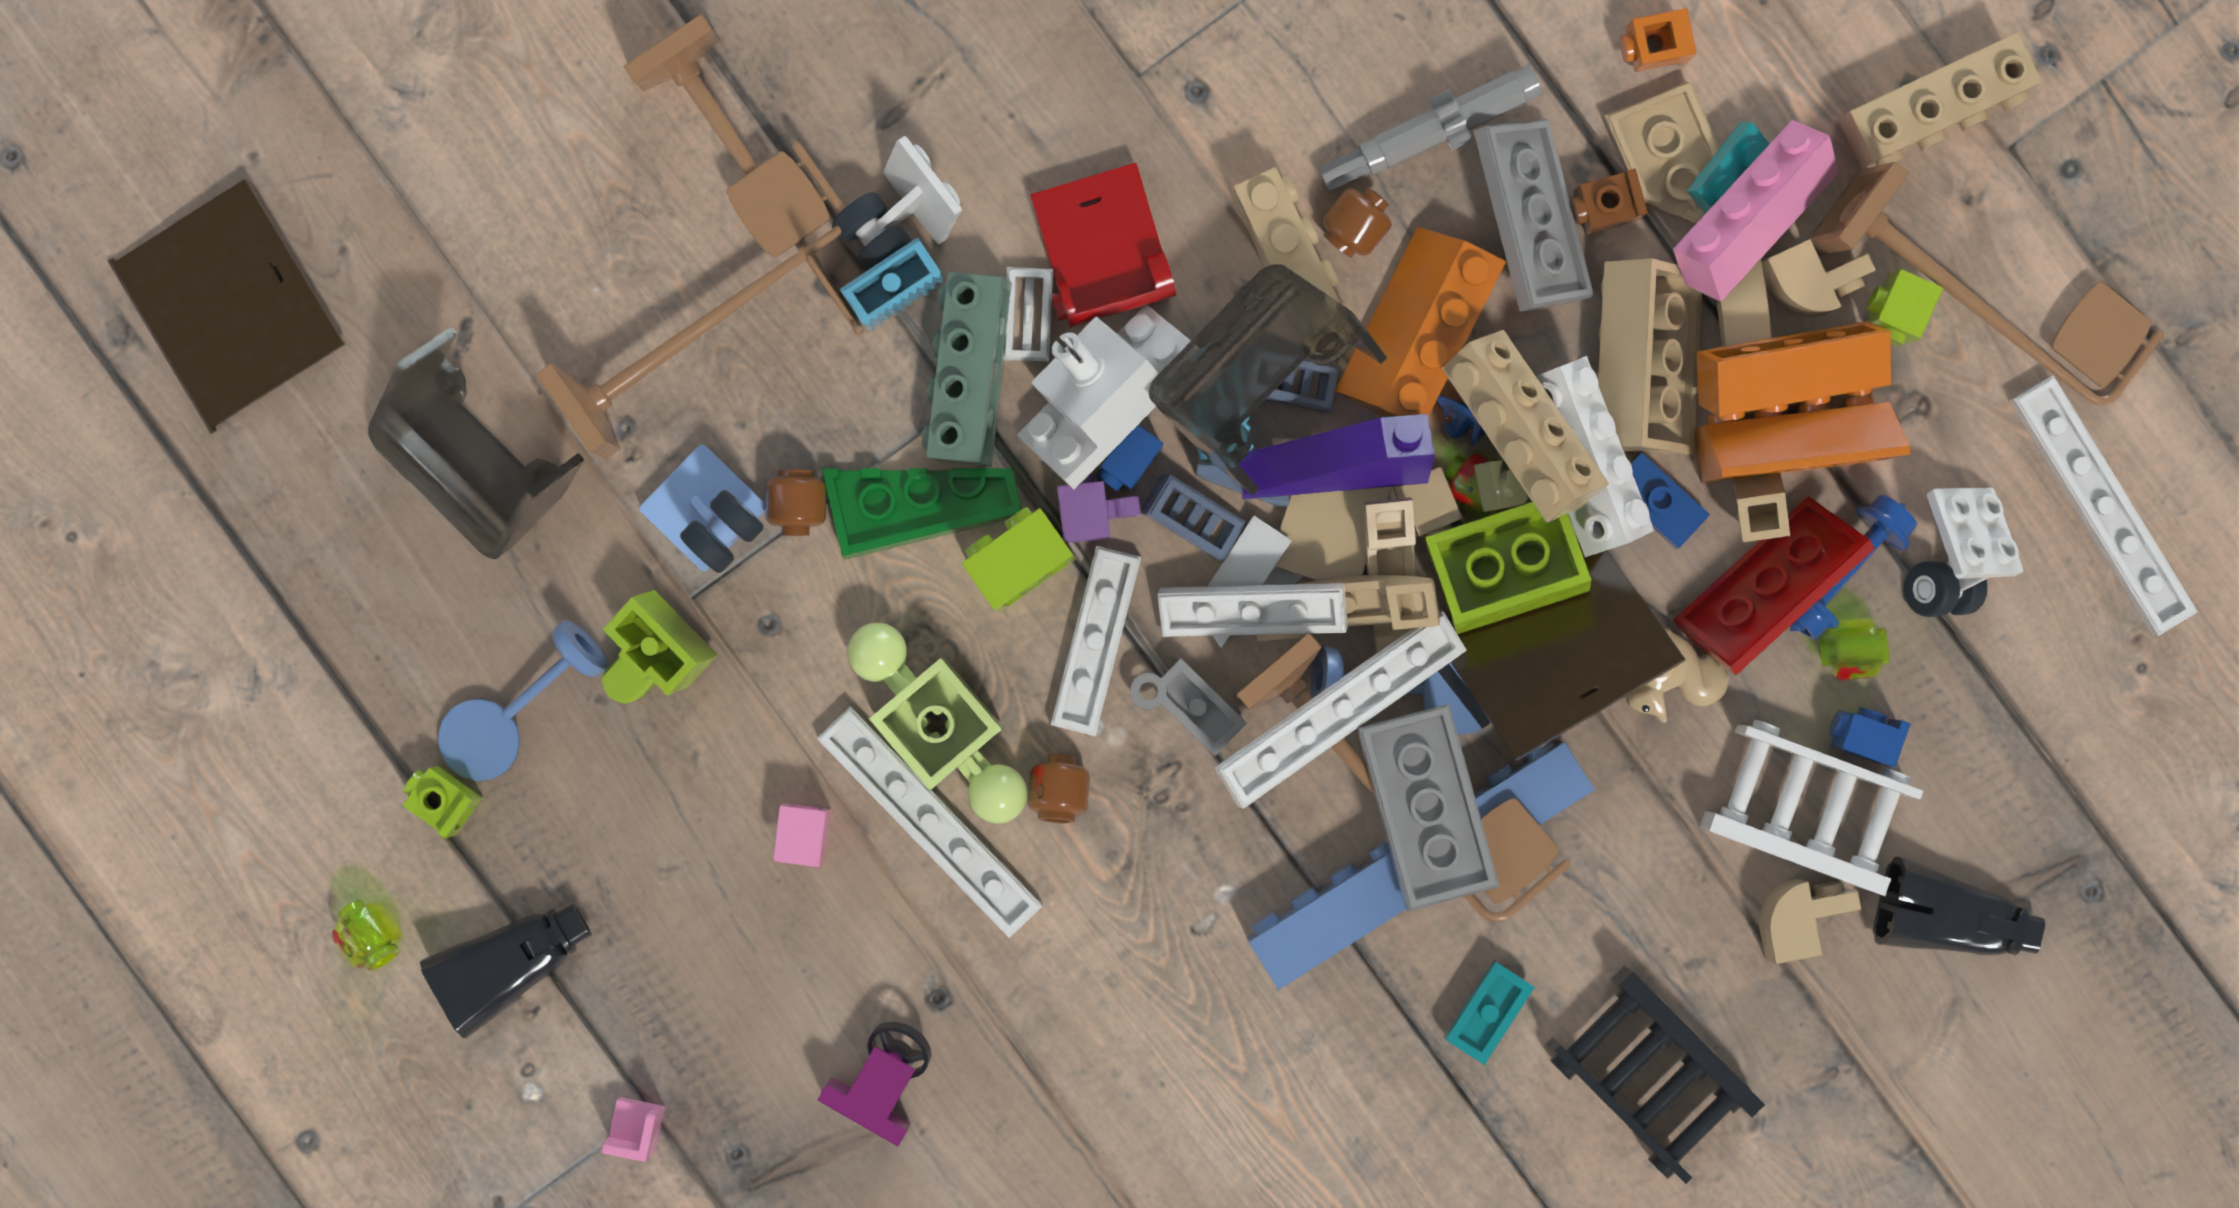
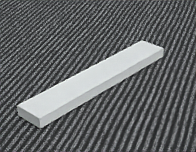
(2103, 506)
(1338, 711)
(930, 821)

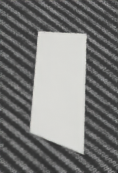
(1251, 559)

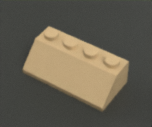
(1650, 355)

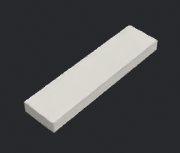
(1253, 610)
(1095, 641)

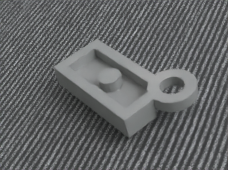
(1192, 705)

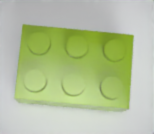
(1017, 559)
(1506, 566)

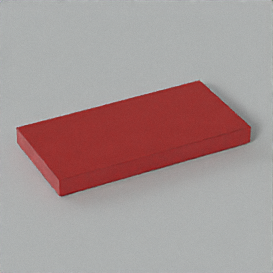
(1773, 586)

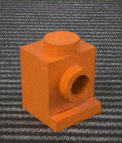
(1670, 30)

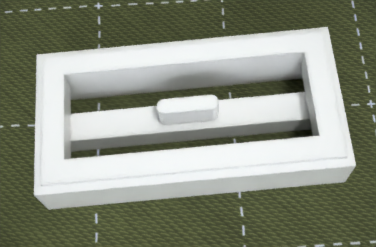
(1027, 354)

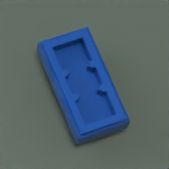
(1669, 506)

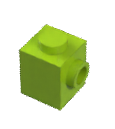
(1903, 306)

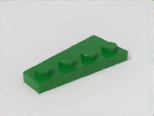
(902, 507)

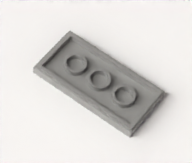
(1533, 214)
(1427, 807)

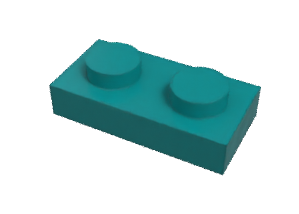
(1727, 164)
(1488, 1012)

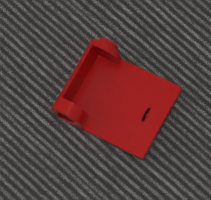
(1102, 246)

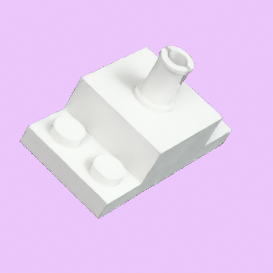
(1098, 391)

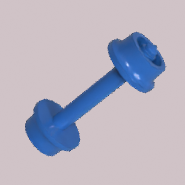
(1886, 522)

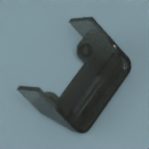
(1247, 355)
(456, 459)

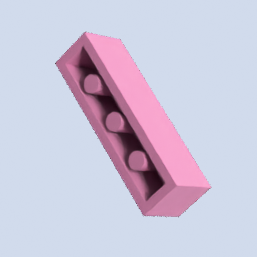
(1756, 210)

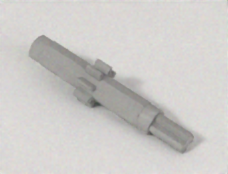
(1446, 121)

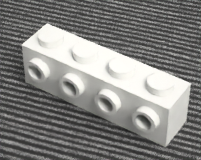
(1617, 511)

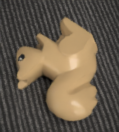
(1698, 679)

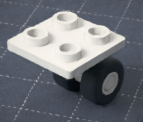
(921, 193)
(1977, 549)

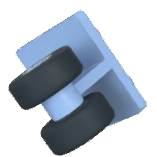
(705, 510)

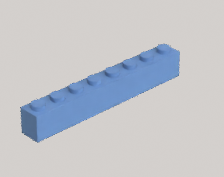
(1371, 894)

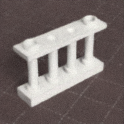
(1818, 852)

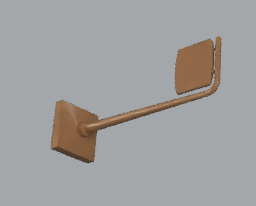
(676, 60)
(778, 211)
(2094, 337)
(1514, 838)

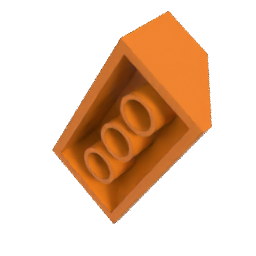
(1421, 324)
(1799, 440)

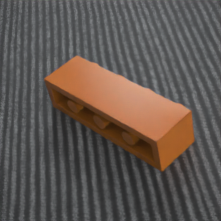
(1794, 369)

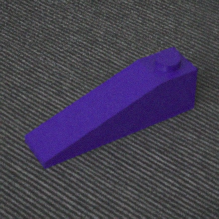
(1346, 458)

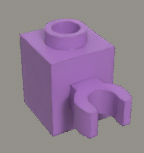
(1087, 511)

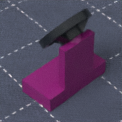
(880, 1083)

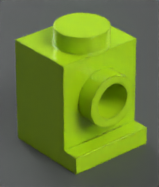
(456, 800)

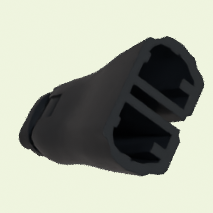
(1945, 914)
(493, 970)

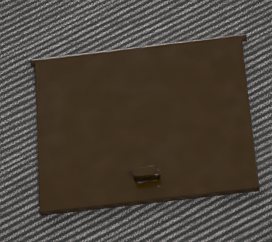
(223, 308)
(1565, 659)

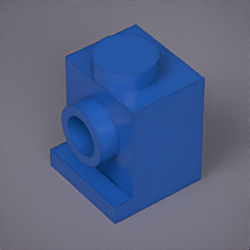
(1129, 459)
(1868, 735)

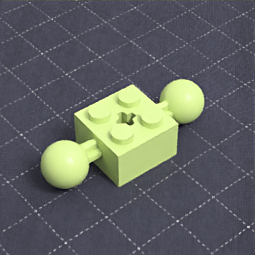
(879, 655)

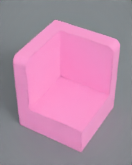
(802, 834)
(634, 1129)

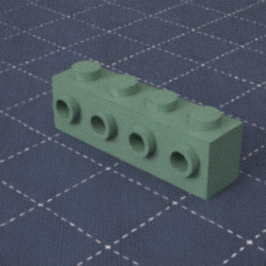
(968, 369)

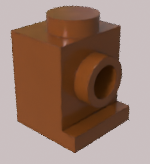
(1627, 196)

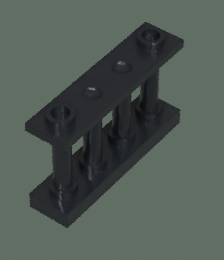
(1698, 1063)

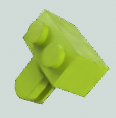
(655, 650)

